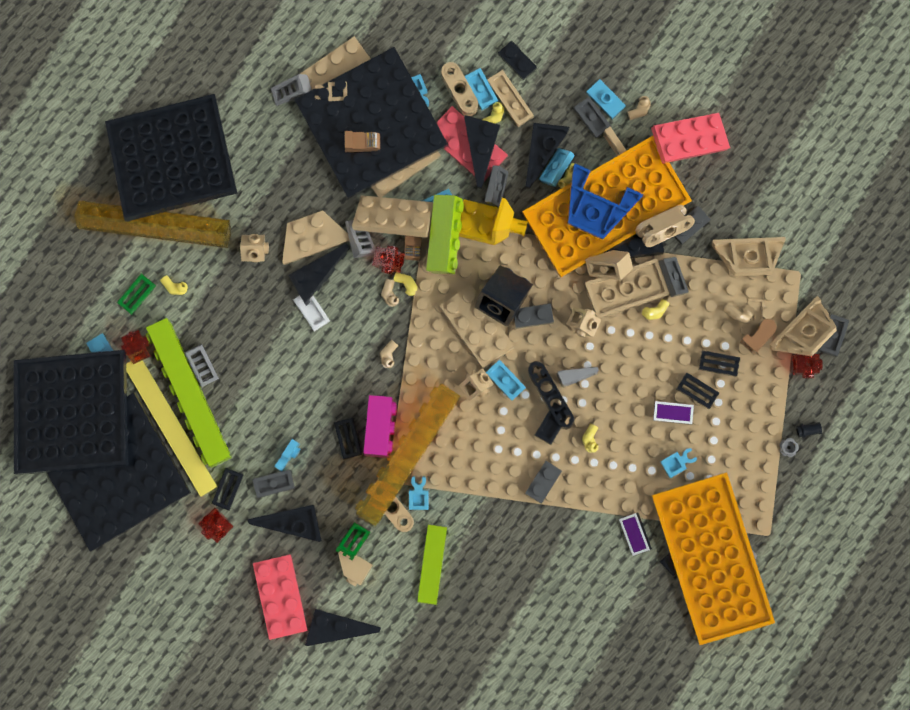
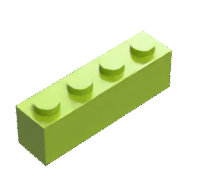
(444, 234)

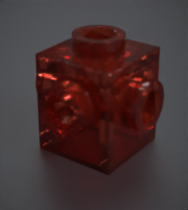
(388, 259)
(136, 346)
(801, 368)
(215, 525)

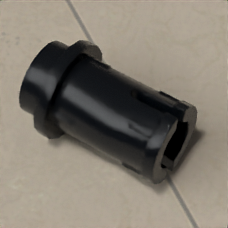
(808, 429)

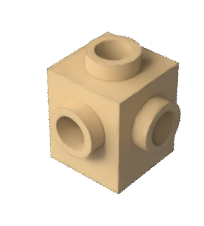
(253, 248)
(583, 322)
(476, 384)

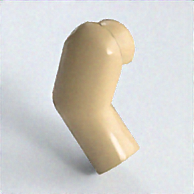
(641, 110)
(387, 293)
(737, 315)
(386, 354)

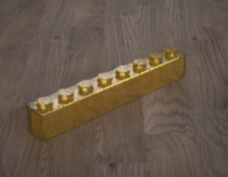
(159, 226)
(407, 455)

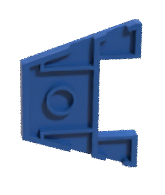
(593, 212)

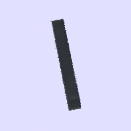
(552, 394)

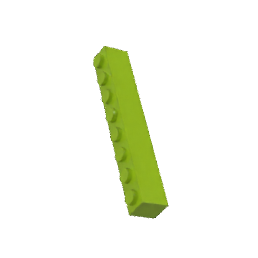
(189, 393)

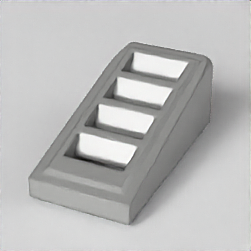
(301, 84)
(356, 245)
(188, 353)
(572, 376)

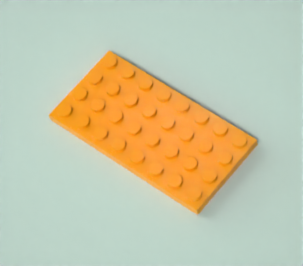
(637, 169)
(713, 558)

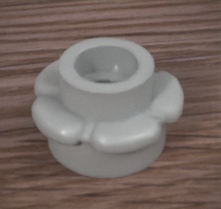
(789, 452)

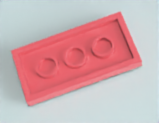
(454, 131)
(690, 138)
(280, 597)

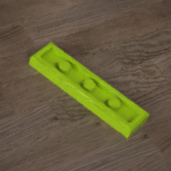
(432, 564)

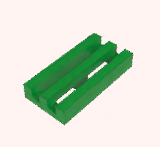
(141, 299)
(347, 551)

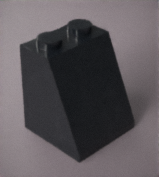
(503, 295)

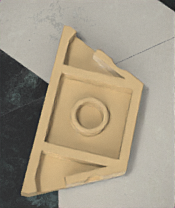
(311, 236)
(749, 255)
(806, 331)

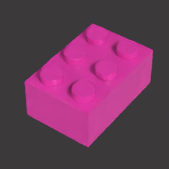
(379, 426)

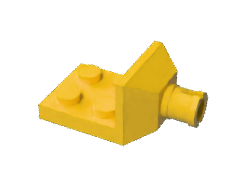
(489, 223)

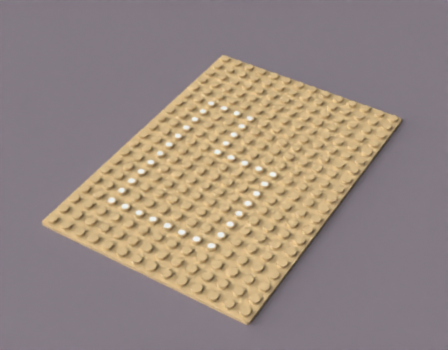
(491, 443)

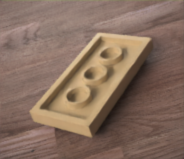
(393, 216)
(638, 287)
(477, 330)

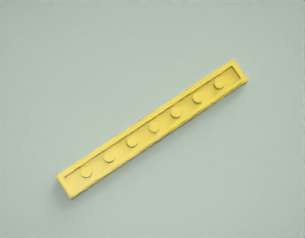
(171, 427)

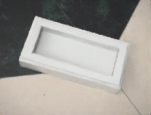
(313, 312)

